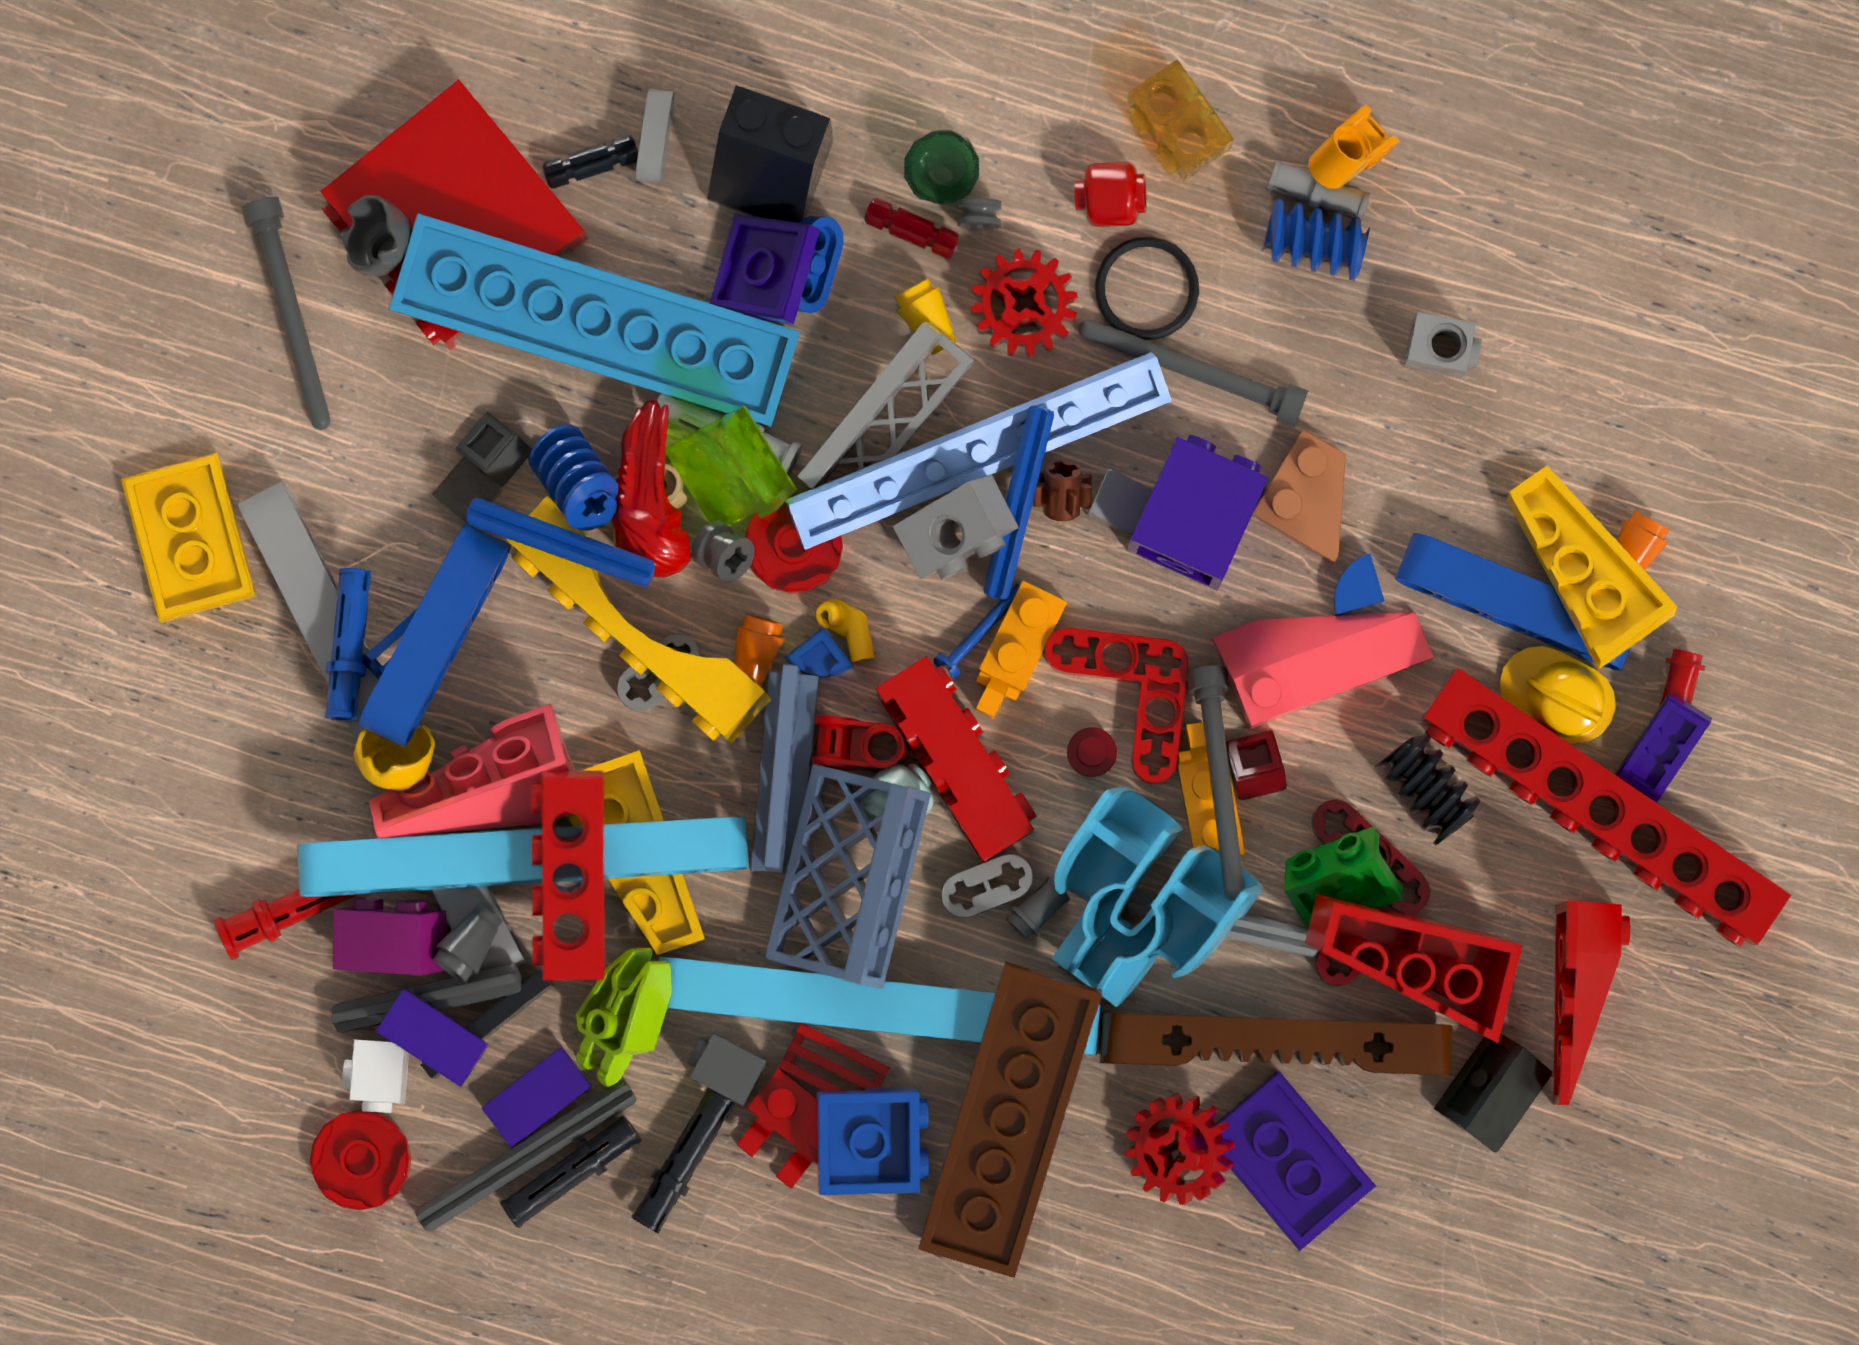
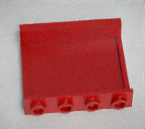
(462, 171)

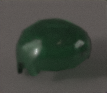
(942, 167)

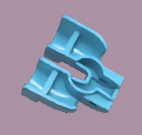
(1105, 868)

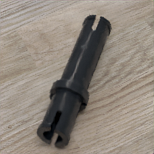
(617, 1138)
(677, 1170)

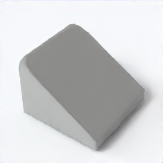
(1120, 502)

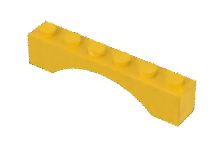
(710, 686)

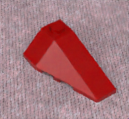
(1585, 963)

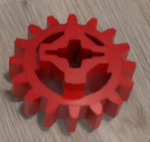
(1010, 320)
(1197, 1138)

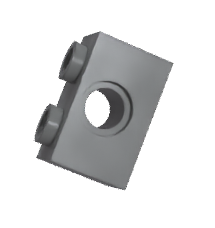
(930, 533)

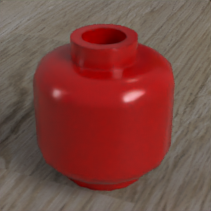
(1111, 194)

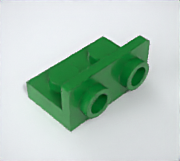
(1341, 870)

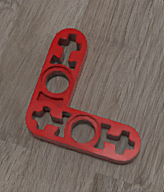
(1151, 687)

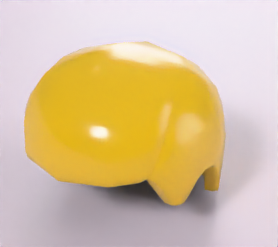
(391, 764)

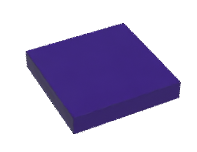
(765, 267)

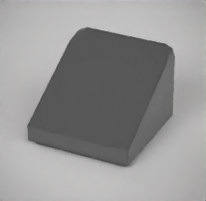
(494, 449)

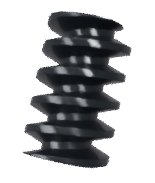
(1429, 786)

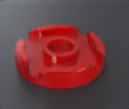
(781, 558)
(360, 1159)

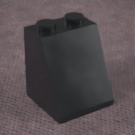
(769, 157)

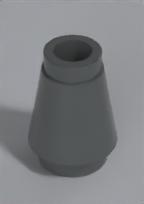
(467, 944)

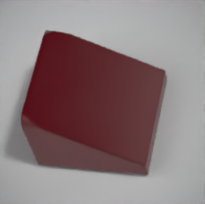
(1256, 765)

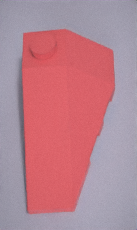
(1305, 660)
(479, 785)

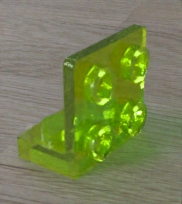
(731, 469)

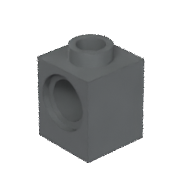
(726, 1068)

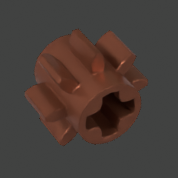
(1063, 490)

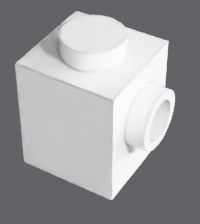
(376, 1075)

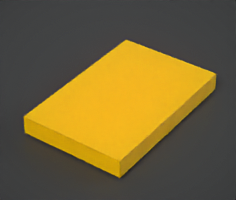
(189, 537)

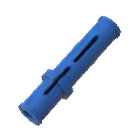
(347, 654)

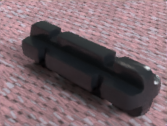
(590, 161)

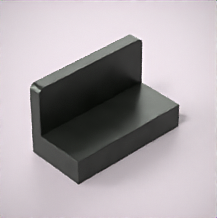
(1493, 1090)

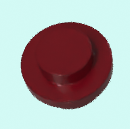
(1091, 752)

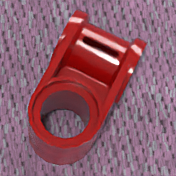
(853, 744)

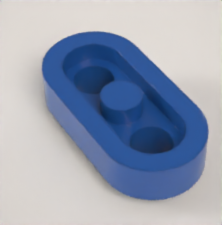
(823, 263)

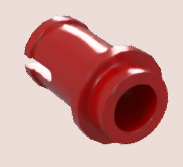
(1683, 674)

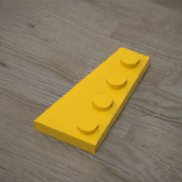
(656, 903)

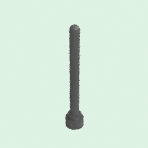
(264, 219)
(1282, 402)
(1209, 688)

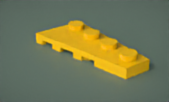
(1593, 575)

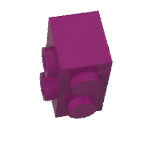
(387, 937)

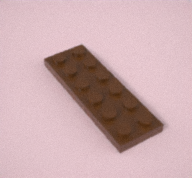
(1010, 1119)

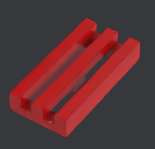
(796, 1049)

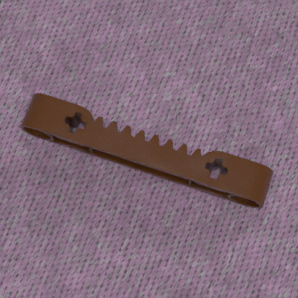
(1412, 1046)

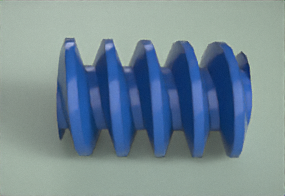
(1316, 239)
(574, 477)

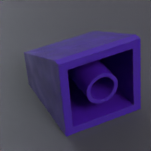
(1198, 511)

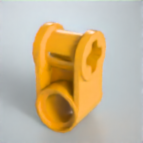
(1351, 150)

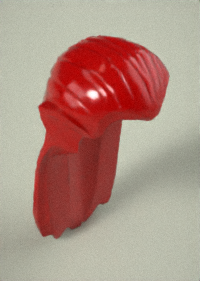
(644, 516)

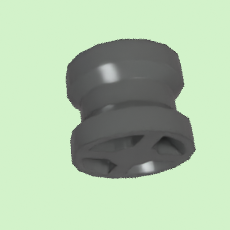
(722, 551)

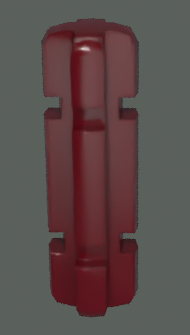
(911, 228)

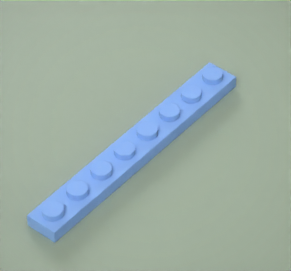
(974, 451)

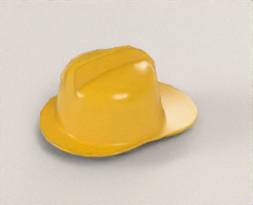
(1559, 693)

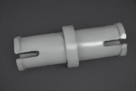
(1303, 187)

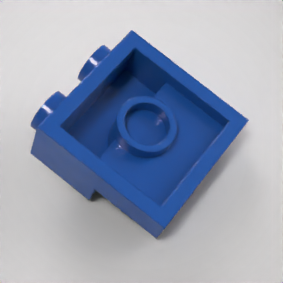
(871, 1141)

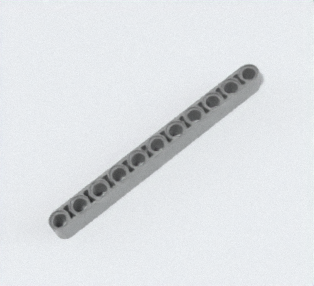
(312, 601)

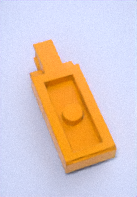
(1017, 646)
(1197, 791)

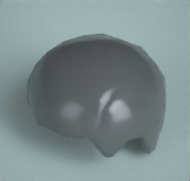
(377, 236)

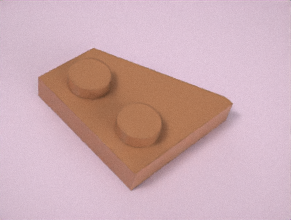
(1307, 496)

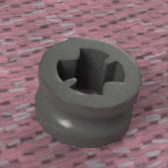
(979, 214)

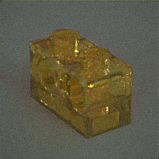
(1190, 115)

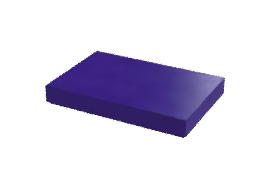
(1292, 1161)

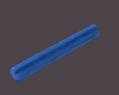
(1020, 499)
(560, 542)

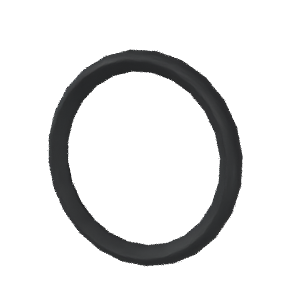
(1158, 243)

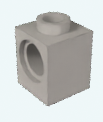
(1423, 358)

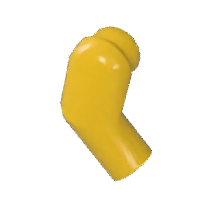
(849, 623)

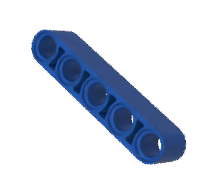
(1492, 594)
(434, 635)

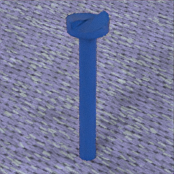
(975, 635)

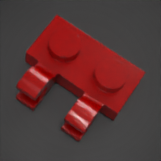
(791, 1113)

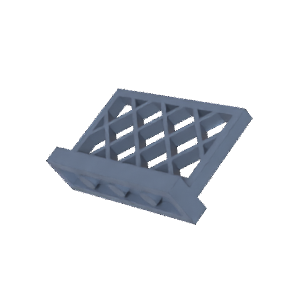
(783, 766)
(885, 884)

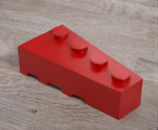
(955, 759)
(1432, 962)

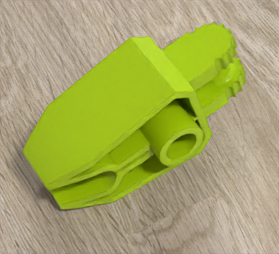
(623, 1013)

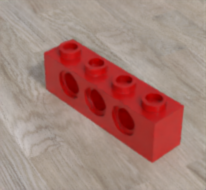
(583, 954)

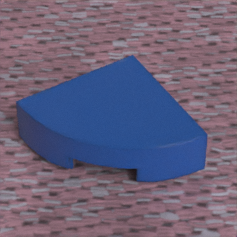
(1357, 587)
(819, 656)

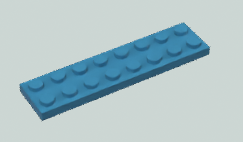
(593, 319)

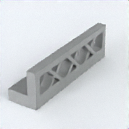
(882, 394)

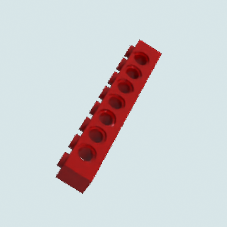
(1759, 897)

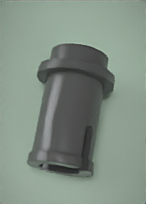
(1037, 909)

